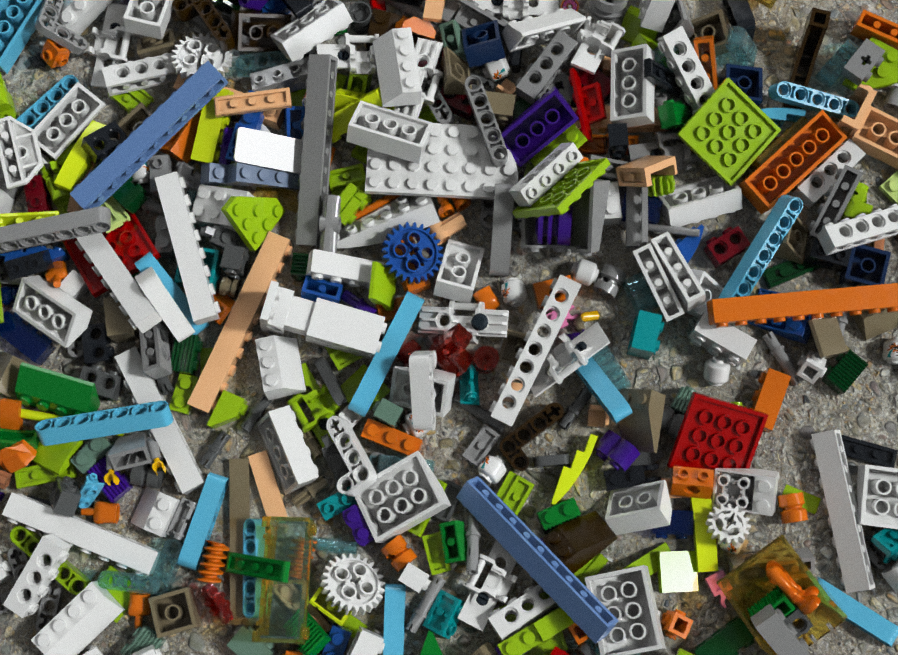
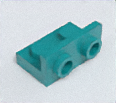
(887, 542)
(444, 614)

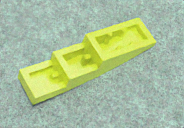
(77, 162)
(570, 475)
(703, 544)

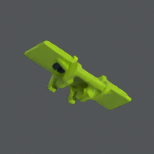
(320, 404)

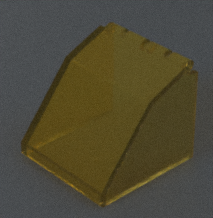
(749, 583)

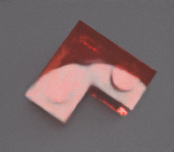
(452, 350)

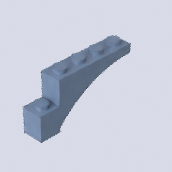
(247, 175)

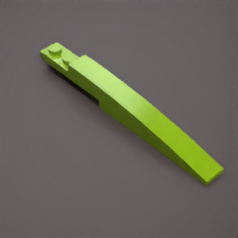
(558, 619)

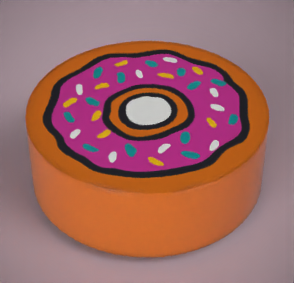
(566, 4)

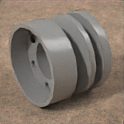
(608, 10)

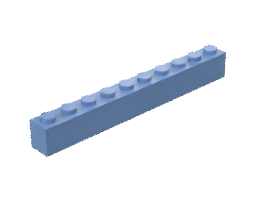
(149, 137)
(537, 559)

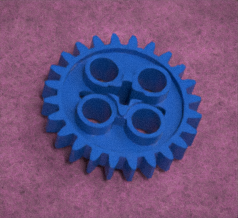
(399, 263)

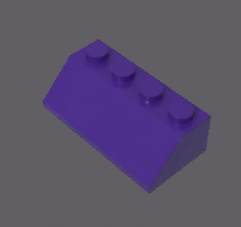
(538, 126)

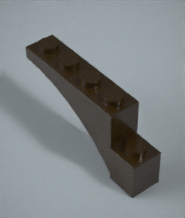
(808, 49)

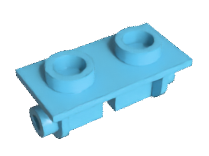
(89, 491)

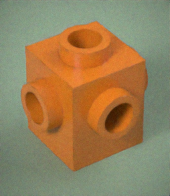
(54, 54)
(676, 624)

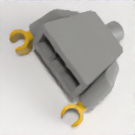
(132, 452)

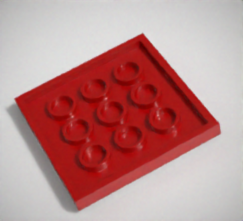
(128, 242)
(717, 435)

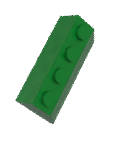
(55, 391)

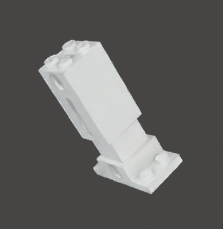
(323, 322)

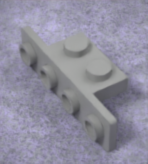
(471, 15)

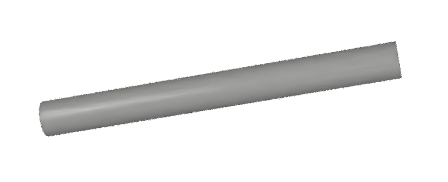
(672, 230)

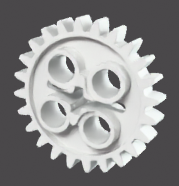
(189, 54)
(352, 584)

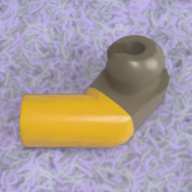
(579, 322)

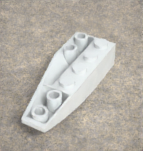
(376, 225)

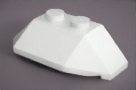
(18, 152)

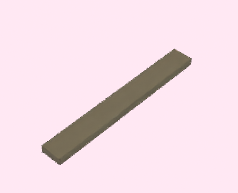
(239, 512)

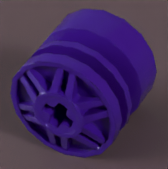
(555, 226)

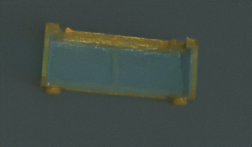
(284, 604)

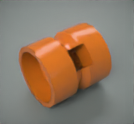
(792, 508)
(398, 553)

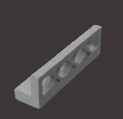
(636, 217)

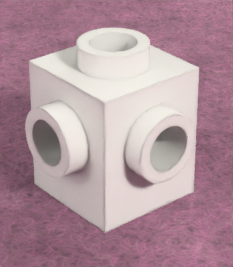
(811, 366)

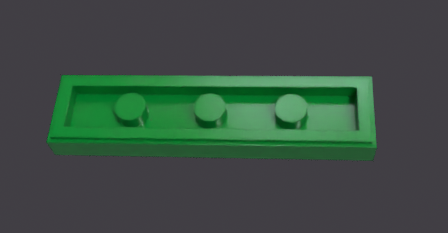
(258, 567)

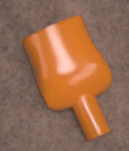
(57, 273)
(488, 297)
(103, 512)
(138, 607)

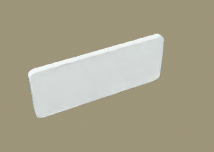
(268, 150)

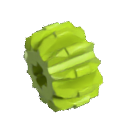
(661, 185)

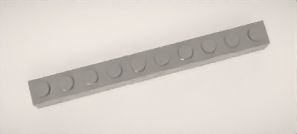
(316, 146)

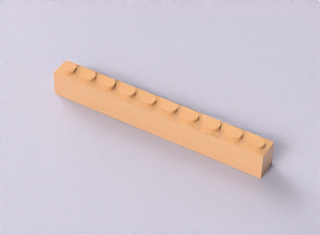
(240, 323)

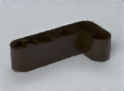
(204, 9)
(533, 433)

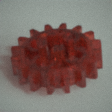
(217, 603)

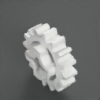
(718, 521)

